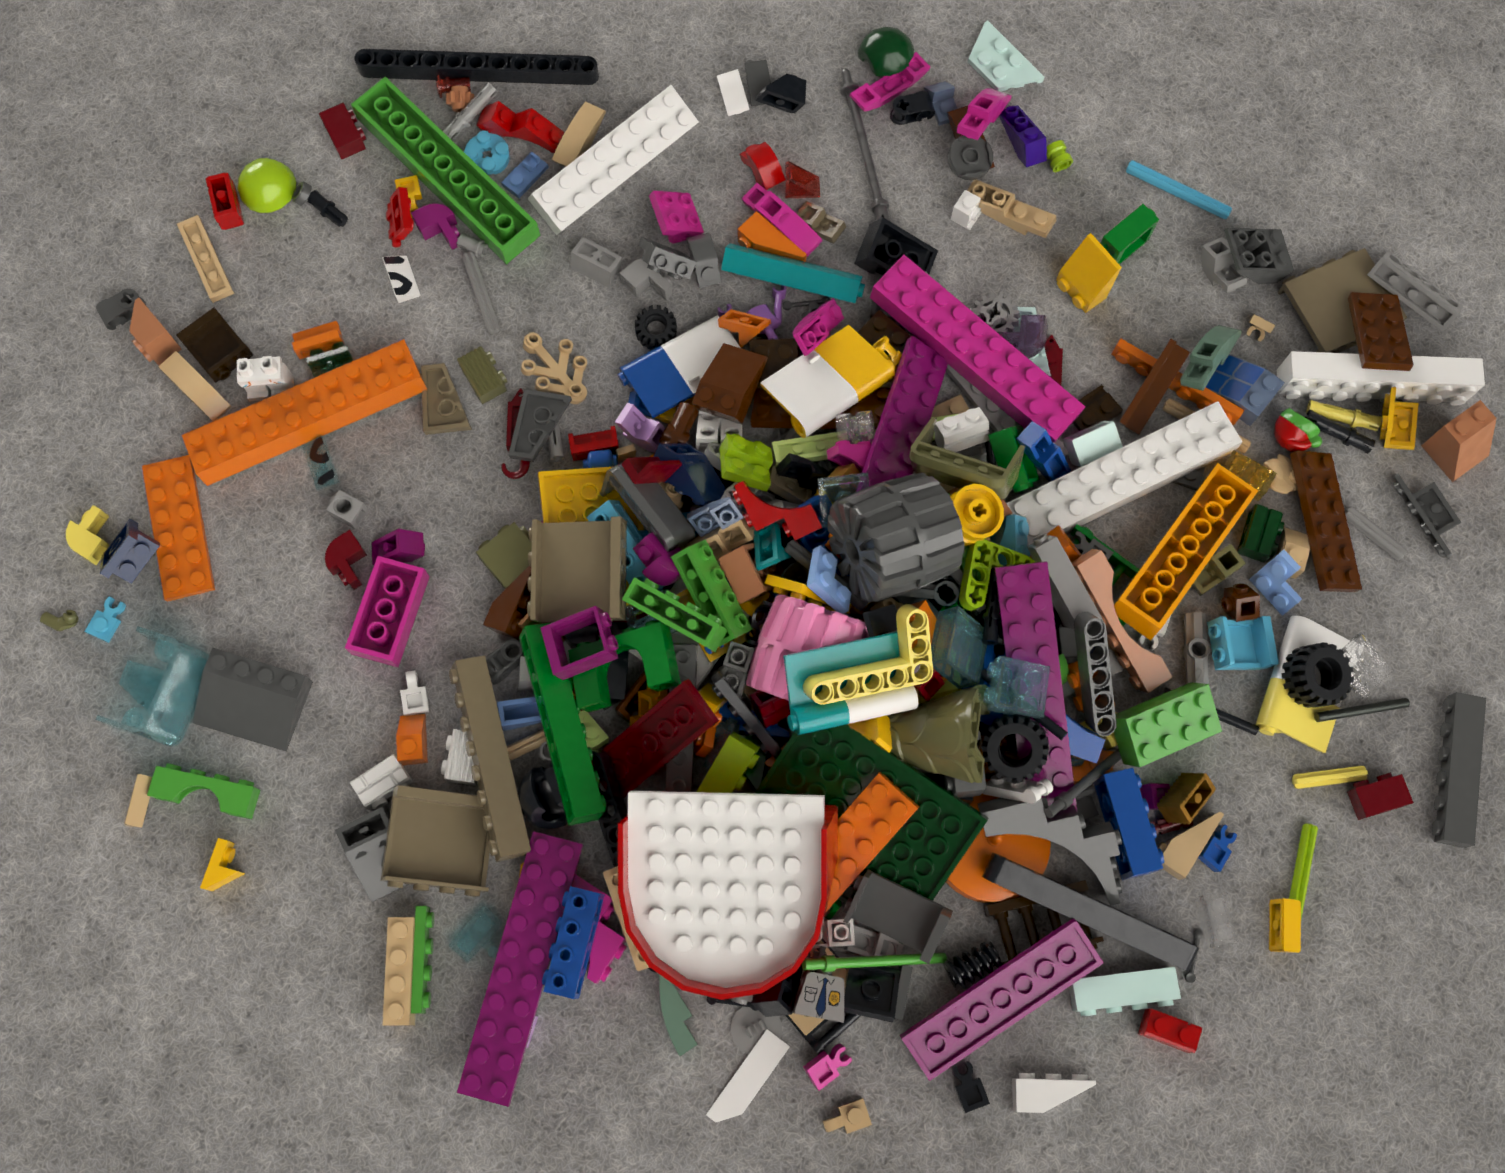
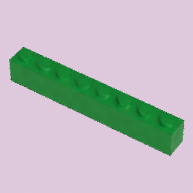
(563, 732)

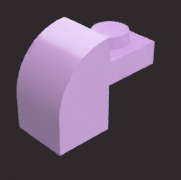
(639, 429)

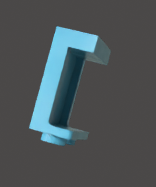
(1242, 644)

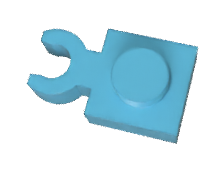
(105, 623)

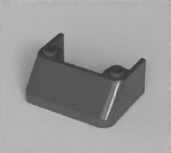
(651, 507)

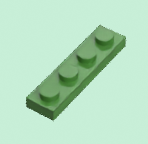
(421, 970)

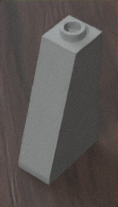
(1066, 586)

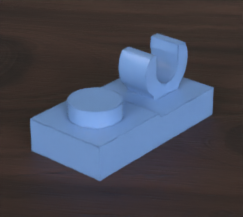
(525, 175)

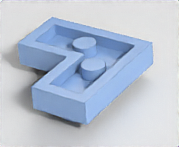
(823, 582)
(1273, 585)

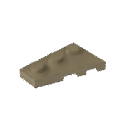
(441, 402)

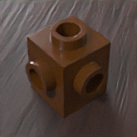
(1241, 602)

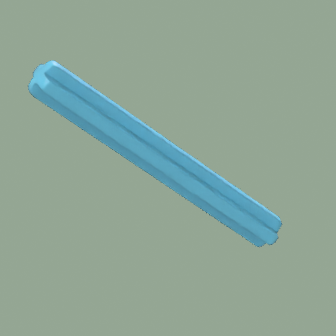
(1179, 189)

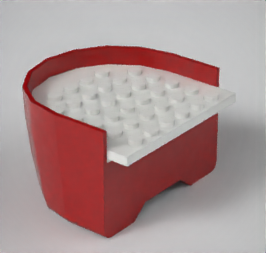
(725, 885)

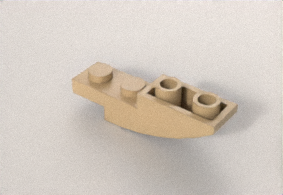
(1015, 214)

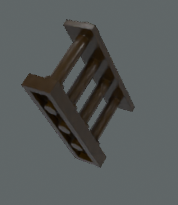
(1024, 907)

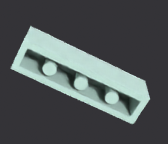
(1124, 990)

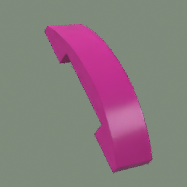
(891, 86)

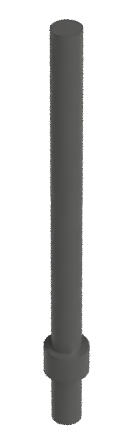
(1065, 799)

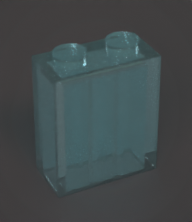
(958, 647)

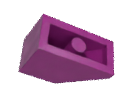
(399, 546)

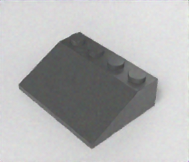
(250, 699)

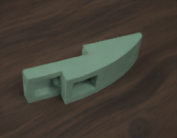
(1208, 354)

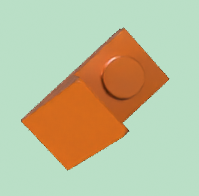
(745, 324)

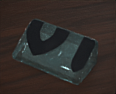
(320, 463)

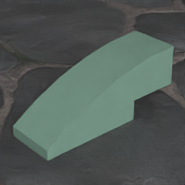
(674, 1015)

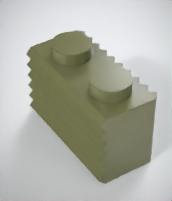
(482, 374)

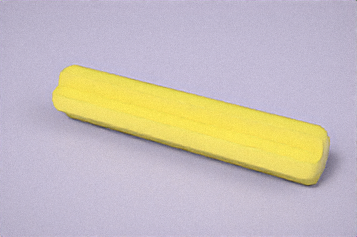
(1329, 777)

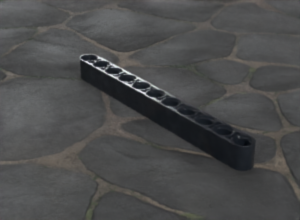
(374, 64)

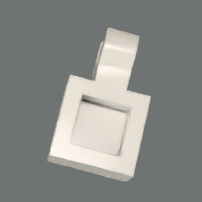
(415, 697)

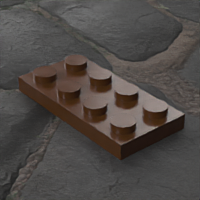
(1380, 331)

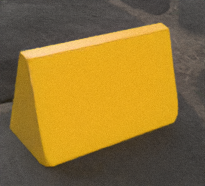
(1285, 925)

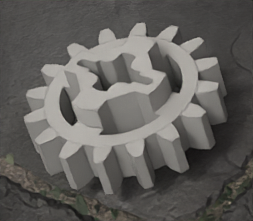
(988, 310)

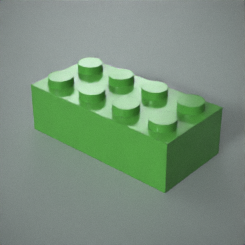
(1166, 724)

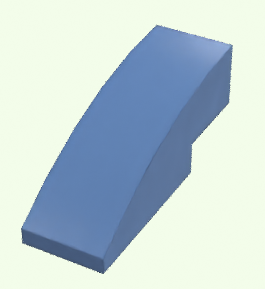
(518, 713)

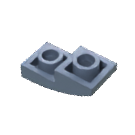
(715, 514)

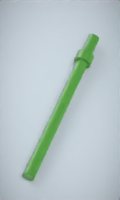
(829, 963)

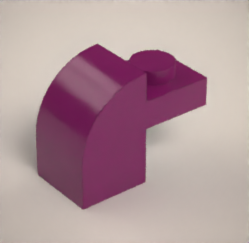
(436, 219)
(657, 560)

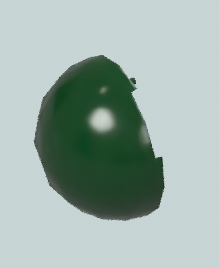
(886, 51)

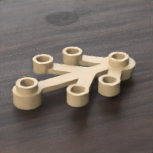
(555, 370)

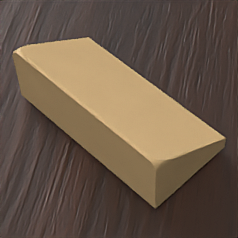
(138, 802)

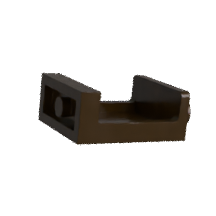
(214, 344)

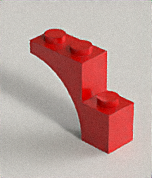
(525, 125)
(760, 514)

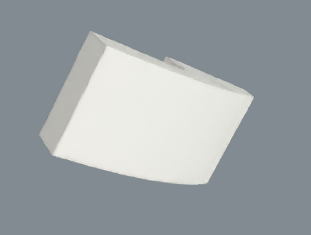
(733, 92)
(836, 934)

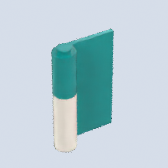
(810, 716)

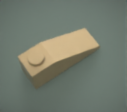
(1184, 849)

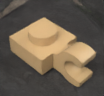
(852, 1117)

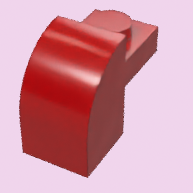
(763, 165)

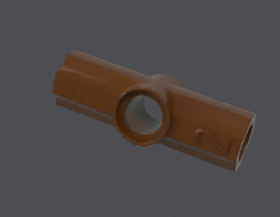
(678, 429)

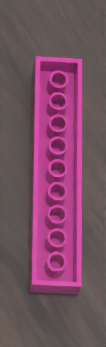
(974, 349)

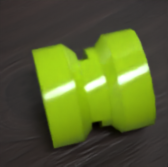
(1058, 156)

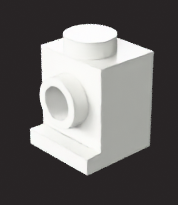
(966, 210)

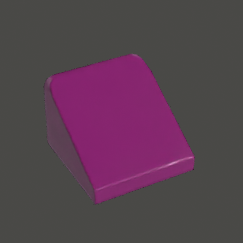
(1153, 793)

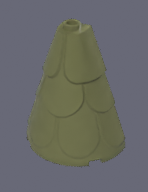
(943, 734)

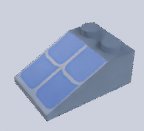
(1245, 386)

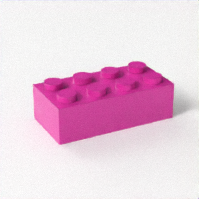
(387, 611)

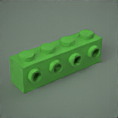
(711, 589)
(675, 614)

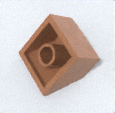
(150, 335)

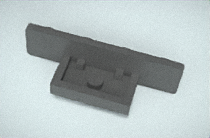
(1433, 510)

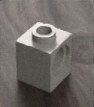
(353, 516)

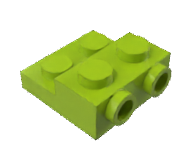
(746, 461)

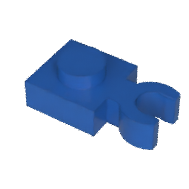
(1216, 851)

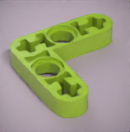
(984, 566)

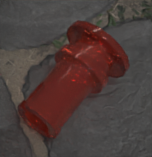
(445, 85)

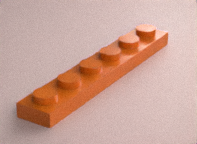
(1143, 364)

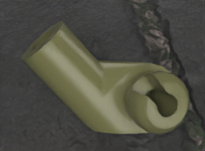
(60, 623)

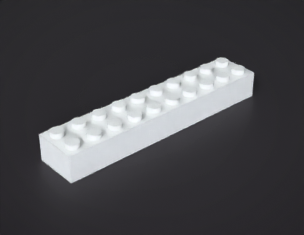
(1128, 472)

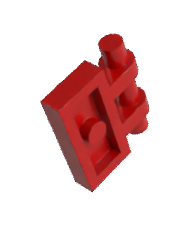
(399, 216)

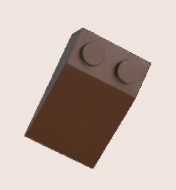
(730, 383)

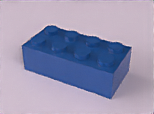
(1127, 812)

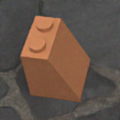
(1463, 441)

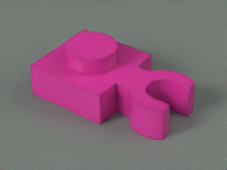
(824, 1067)

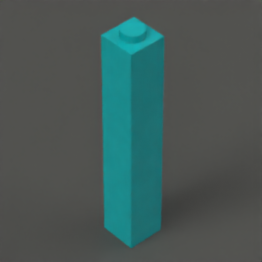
(792, 273)

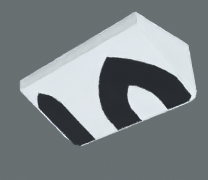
(401, 277)

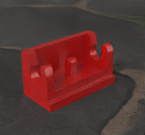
(582, 444)

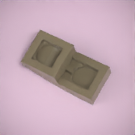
(823, 224)

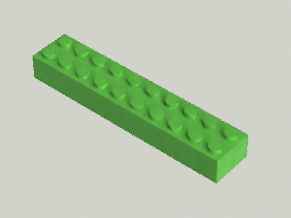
(446, 170)

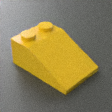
(1088, 274)

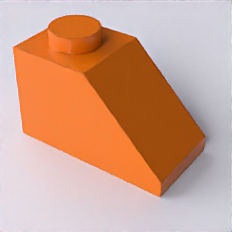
(412, 740)

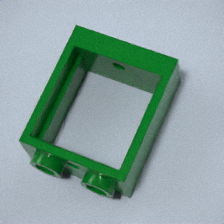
(1130, 233)
(1004, 448)

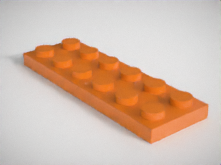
(178, 528)
(867, 829)

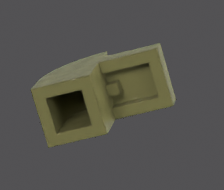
(1218, 569)

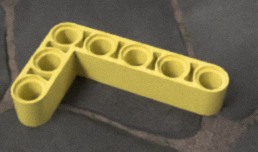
(881, 670)

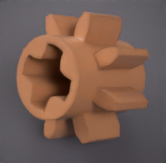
(458, 98)

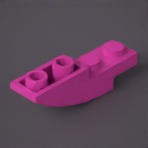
(981, 111)
(782, 218)
(816, 326)

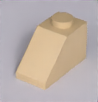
(1297, 546)

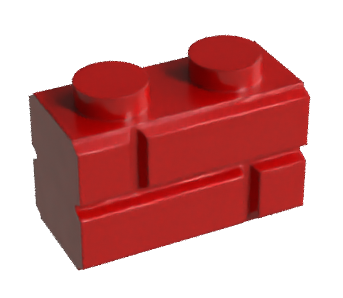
(224, 201)
(1170, 1031)

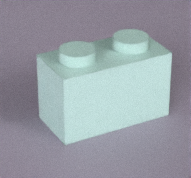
(1092, 443)

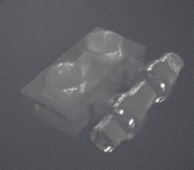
(1368, 663)

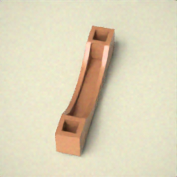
(1144, 667)

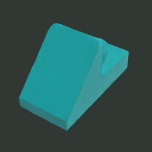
(768, 547)

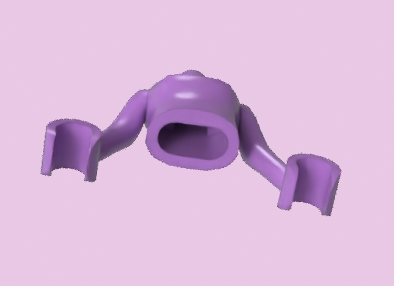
(764, 311)

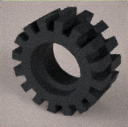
(655, 315)

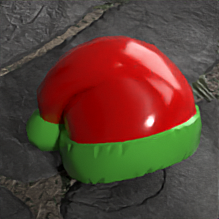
(1296, 432)

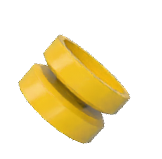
(978, 511)

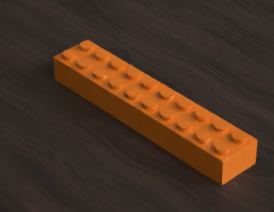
(303, 413)

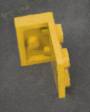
(1398, 422)

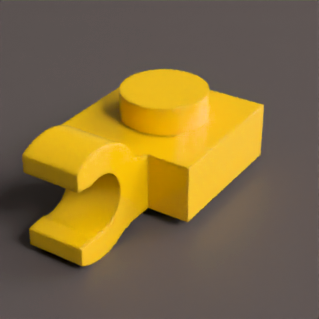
(413, 187)

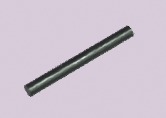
(1361, 709)

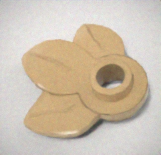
(1284, 479)

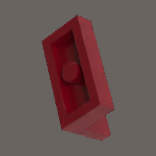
(650, 469)

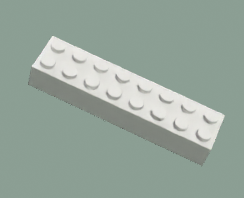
(613, 160)
(1342, 377)

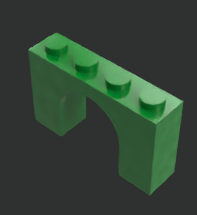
(658, 656)

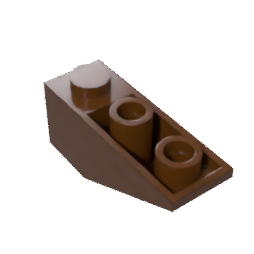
(510, 607)

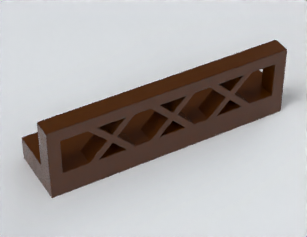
(1154, 387)

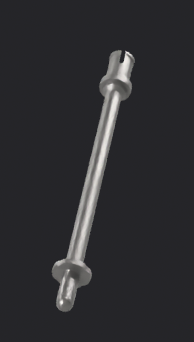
(879, 205)

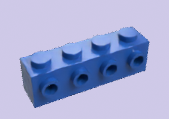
(574, 942)

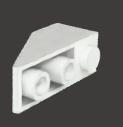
(1041, 1095)

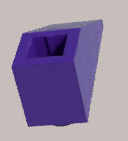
(1024, 136)

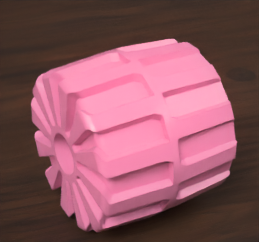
(795, 628)

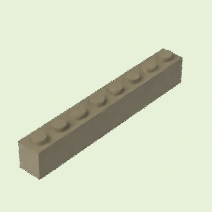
(490, 759)

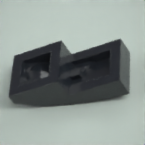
(803, 470)

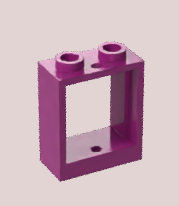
(556, 651)

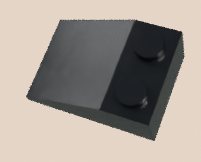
(887, 243)

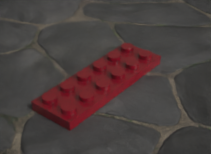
(658, 736)

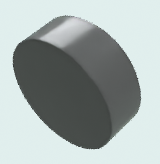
(301, 193)

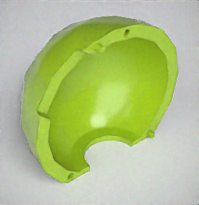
(266, 185)

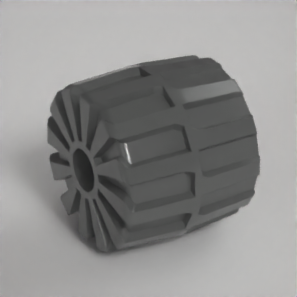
(896, 536)

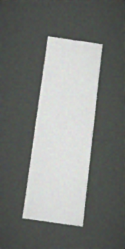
(749, 1078)

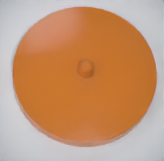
(1022, 849)

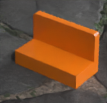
(316, 337)

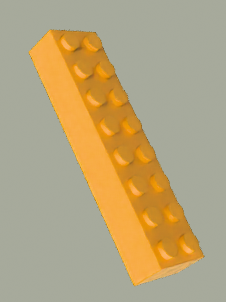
(1184, 551)

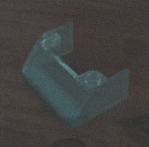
(175, 698)

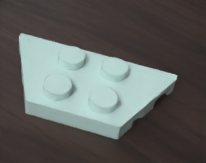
(1001, 62)

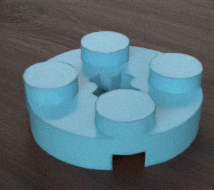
(488, 142)

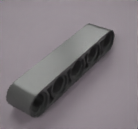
(1088, 665)

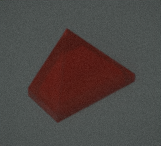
(800, 182)

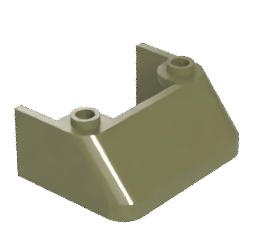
(959, 469)

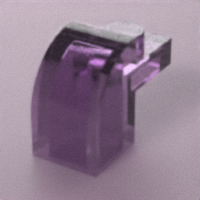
(1031, 336)

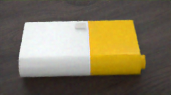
(828, 380)

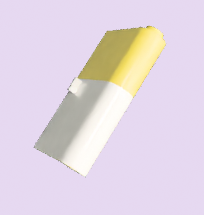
(1278, 710)

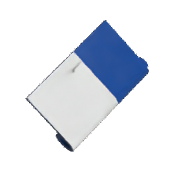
(676, 367)

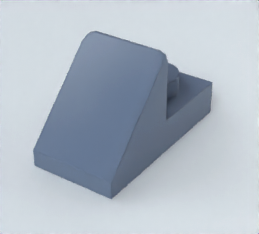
(942, 100)

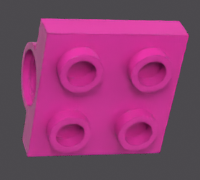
(676, 215)

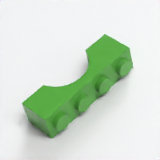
(234, 798)

